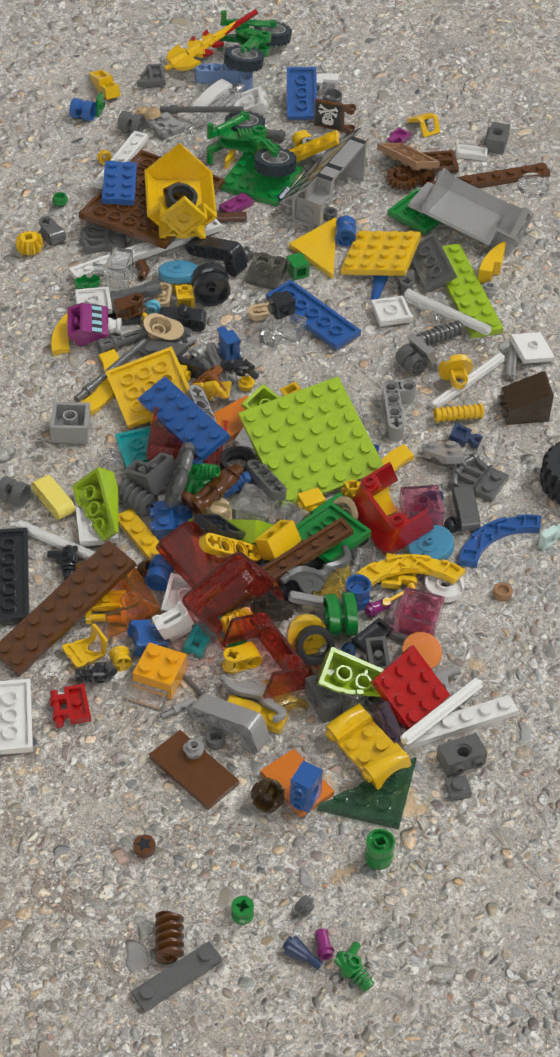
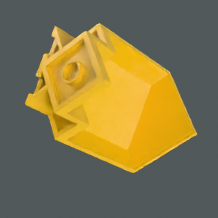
(183, 217)

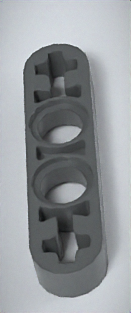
(266, 480)

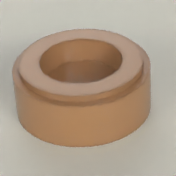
(502, 591)

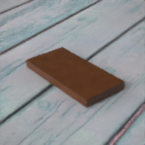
(200, 777)

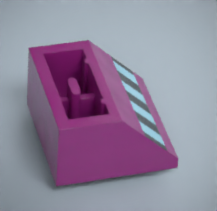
(87, 323)

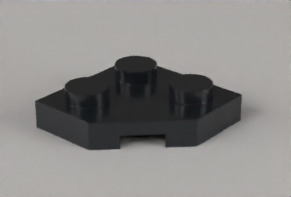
(218, 525)

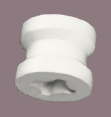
(115, 326)

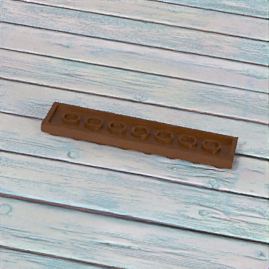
(64, 607)

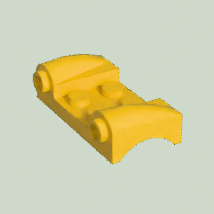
(367, 745)

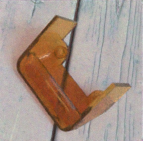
(136, 603)

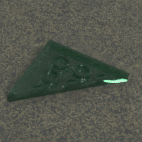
(374, 806)

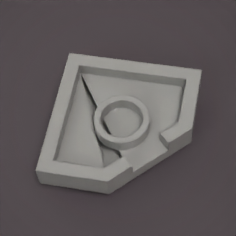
(447, 452)

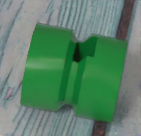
(379, 849)

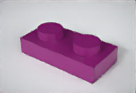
(237, 203)

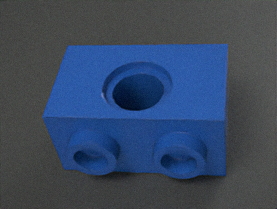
(305, 786)

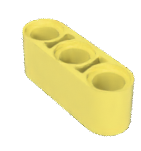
(53, 497)

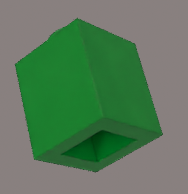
(297, 266)

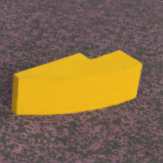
(104, 83)
(492, 263)

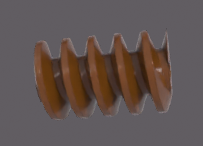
(168, 937)

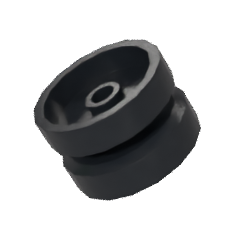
(210, 284)

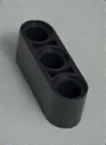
(195, 321)

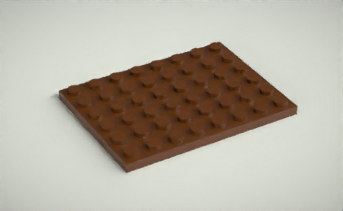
(133, 219)

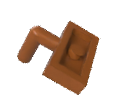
(211, 374)

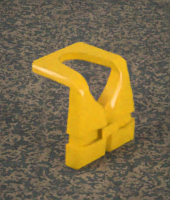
(420, 119)
(213, 389)
(79, 652)

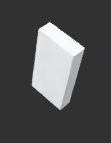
(471, 152)

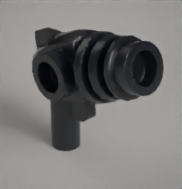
(240, 367)
(66, 558)
(98, 672)

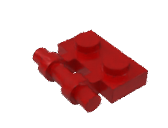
(77, 705)

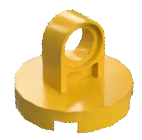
(456, 368)
(313, 642)

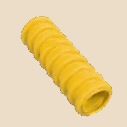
(458, 412)

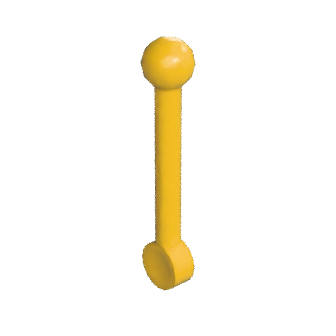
(386, 601)

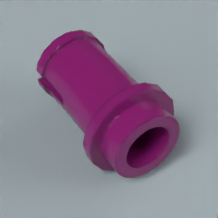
(374, 608)
(325, 950)

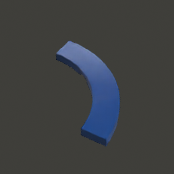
(494, 531)

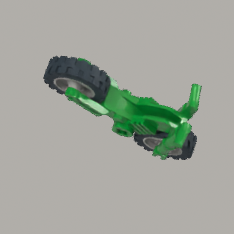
(253, 42)
(247, 134)

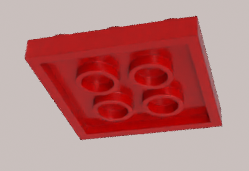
(410, 687)

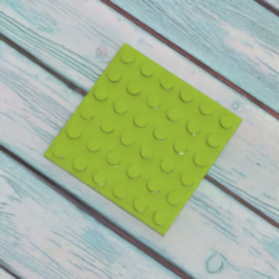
(311, 439)

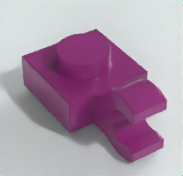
(399, 136)

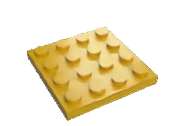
(381, 253)
(138, 376)

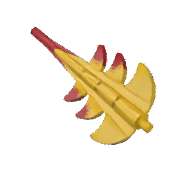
(184, 59)

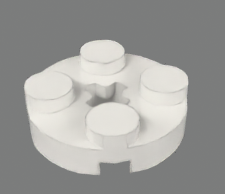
(451, 592)

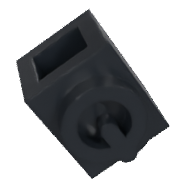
(281, 304)

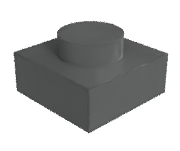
(458, 788)

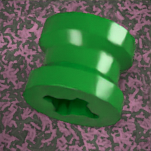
(244, 915)

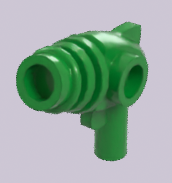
(201, 472)
(351, 966)

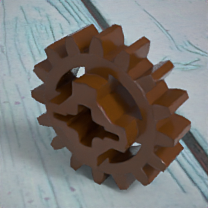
(403, 177)

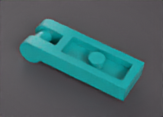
(200, 637)

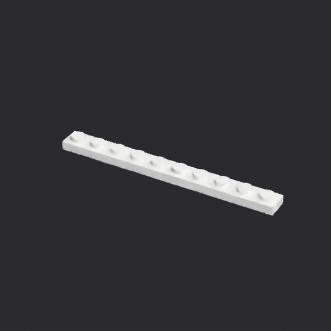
(140, 251)

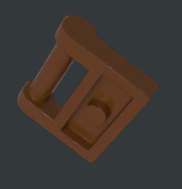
(446, 158)

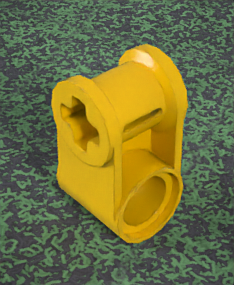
(243, 656)

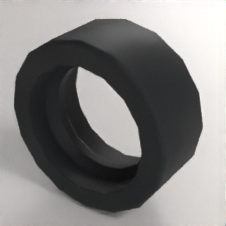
(180, 189)
(236, 452)
(305, 633)

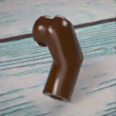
(143, 266)

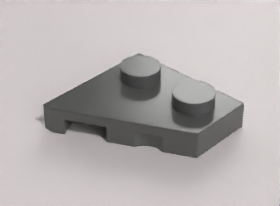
(152, 76)
(156, 345)

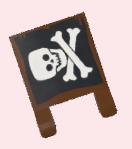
(332, 115)

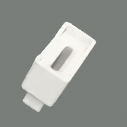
(174, 622)

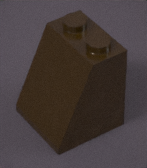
(527, 400)

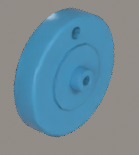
(176, 271)
(436, 543)

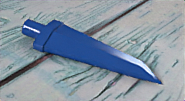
(378, 286)

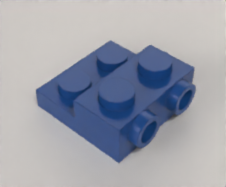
(167, 518)

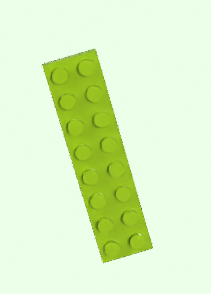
(469, 294)

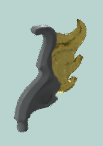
(323, 581)

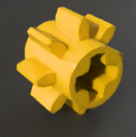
(350, 488)

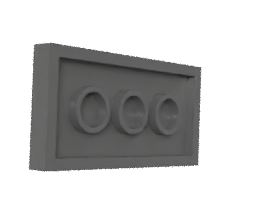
(432, 263)

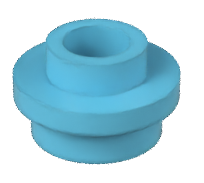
(152, 304)

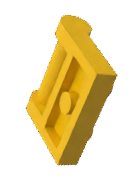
(109, 602)

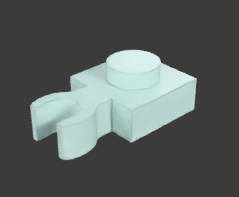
(549, 537)

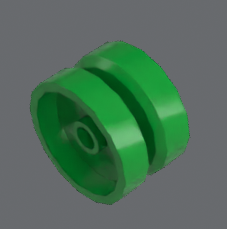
(340, 614)

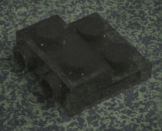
(266, 270)

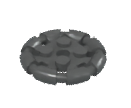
(179, 478)

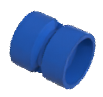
(79, 109)
(345, 231)
(158, 573)
(361, 587)

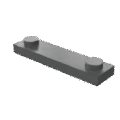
(176, 976)

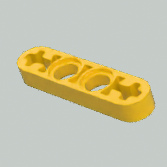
(230, 545)

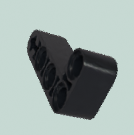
(219, 249)

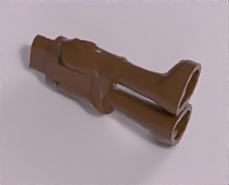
(212, 490)

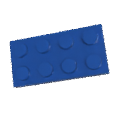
(301, 93)
(119, 183)

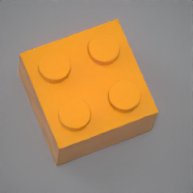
(161, 668)

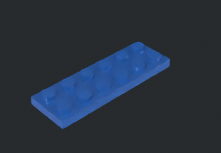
(320, 318)
(184, 418)

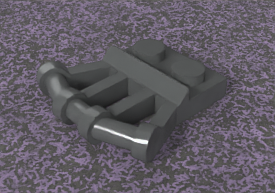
(101, 239)
(489, 480)

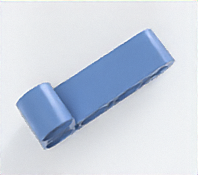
(213, 72)

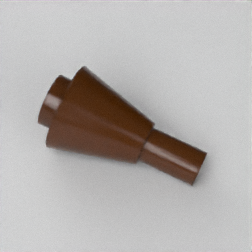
(426, 176)

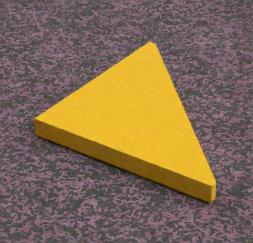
(318, 247)

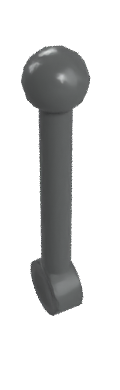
(199, 691)

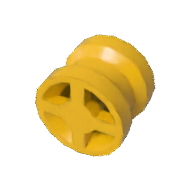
(120, 658)

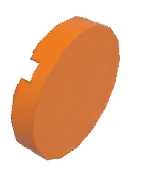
(426, 645)

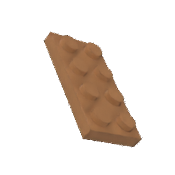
(408, 156)

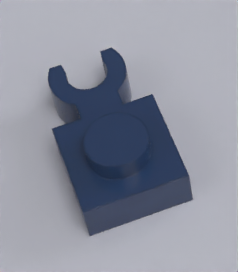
(463, 435)

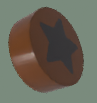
(144, 846)

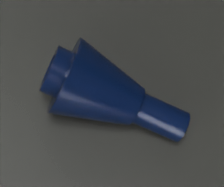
(296, 949)

